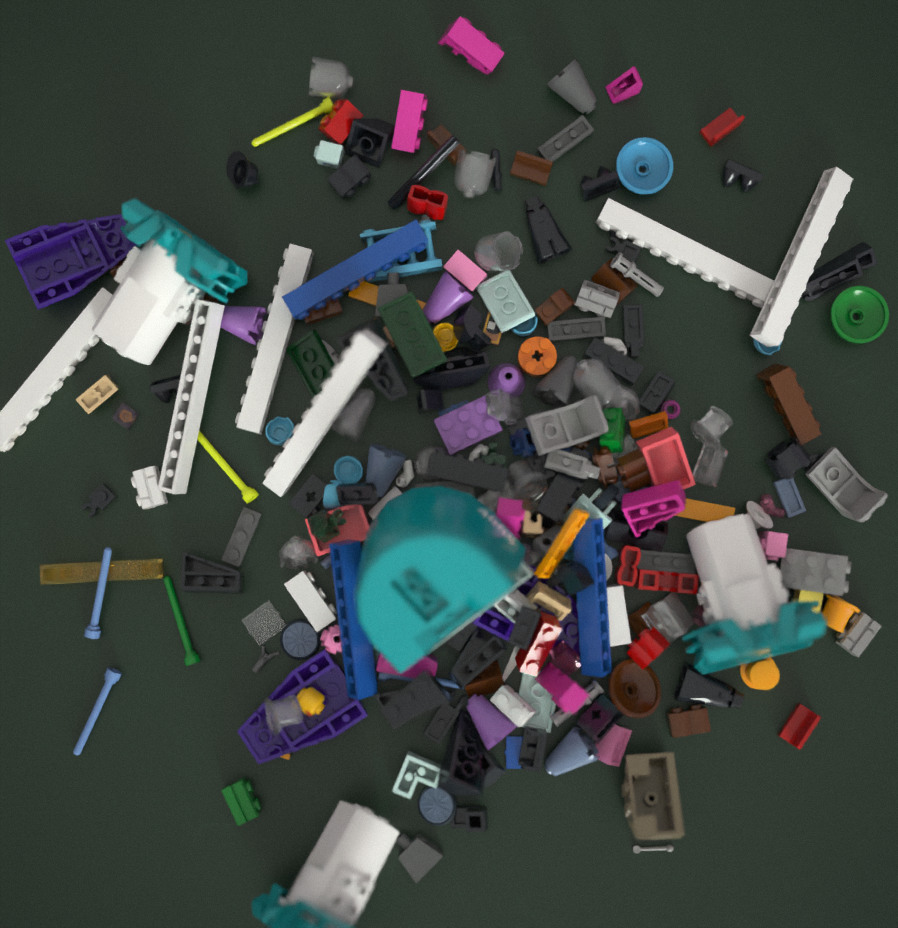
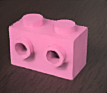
(773, 544)

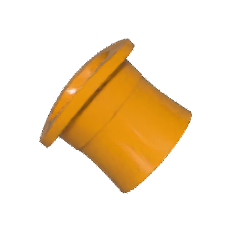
(837, 612)
(760, 674)

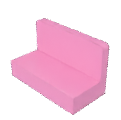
(465, 270)
(613, 745)

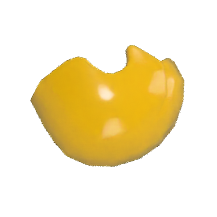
(445, 336)

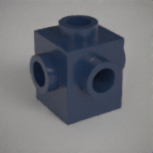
(522, 443)

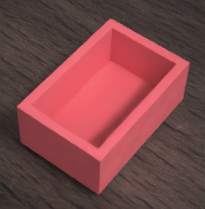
(666, 458)
(353, 529)

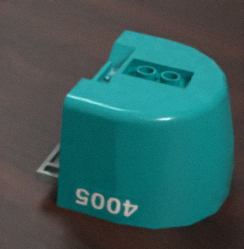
(431, 570)

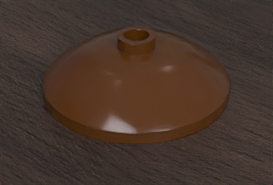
(642, 685)

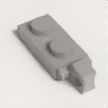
(571, 464)

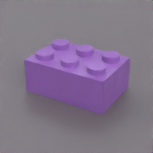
(467, 426)

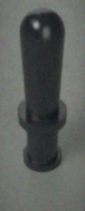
(496, 175)

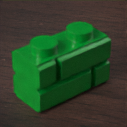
(616, 428)
(242, 801)

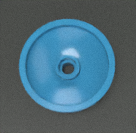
(645, 154)

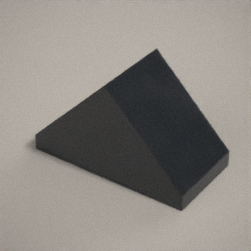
(429, 400)

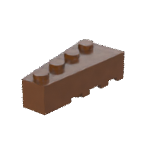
(790, 402)

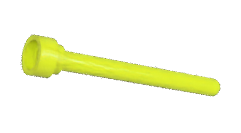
(326, 107)
(248, 493)

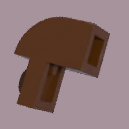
(554, 306)

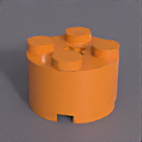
(543, 348)

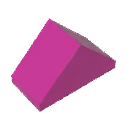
(625, 86)

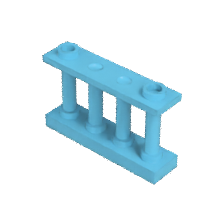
(412, 267)

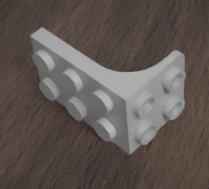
(567, 425)
(845, 487)
(815, 572)

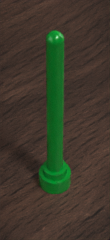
(190, 656)

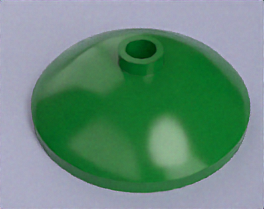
(871, 313)

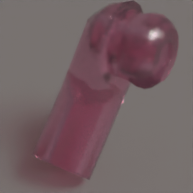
(769, 507)

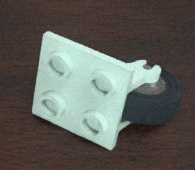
(604, 499)

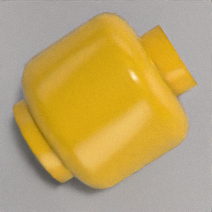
(311, 701)

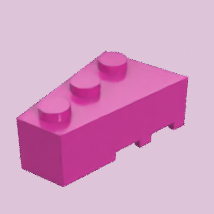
(472, 45)
(409, 121)
(653, 505)
(511, 515)
(424, 663)
(564, 690)

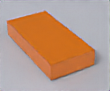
(648, 425)

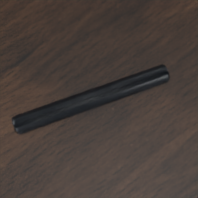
(424, 171)

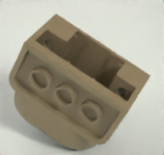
(654, 779)

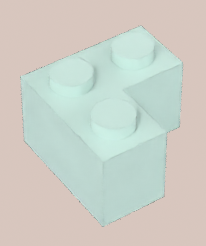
(415, 769)

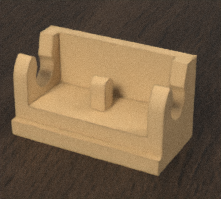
(97, 393)
(530, 528)
(550, 600)

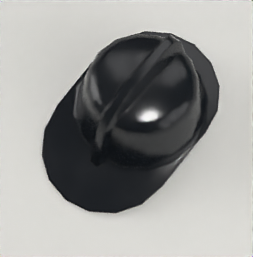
(241, 171)

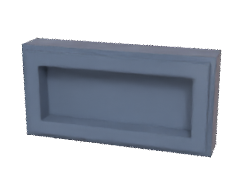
(789, 497)

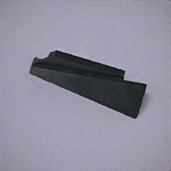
(839, 271)

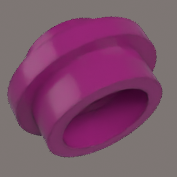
(676, 408)

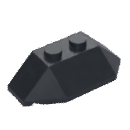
(462, 368)

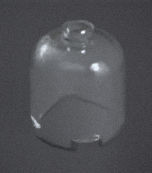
(329, 78)
(473, 173)
(498, 252)
(595, 378)

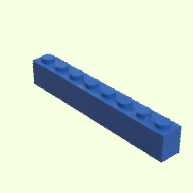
(356, 270)
(593, 601)
(355, 644)

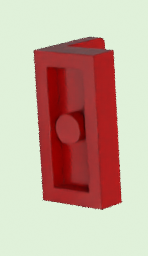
(721, 126)
(799, 726)

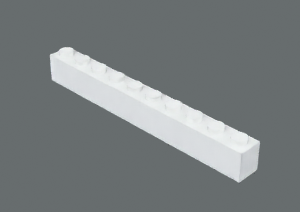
(685, 252)
(801, 257)
(274, 341)
(51, 372)
(191, 397)
(324, 411)

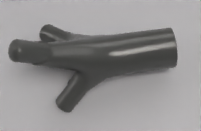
(263, 659)

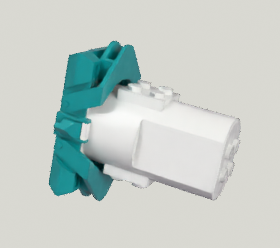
(161, 282)
(743, 600)
(335, 874)

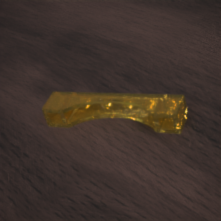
(90, 571)

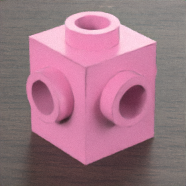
(328, 642)

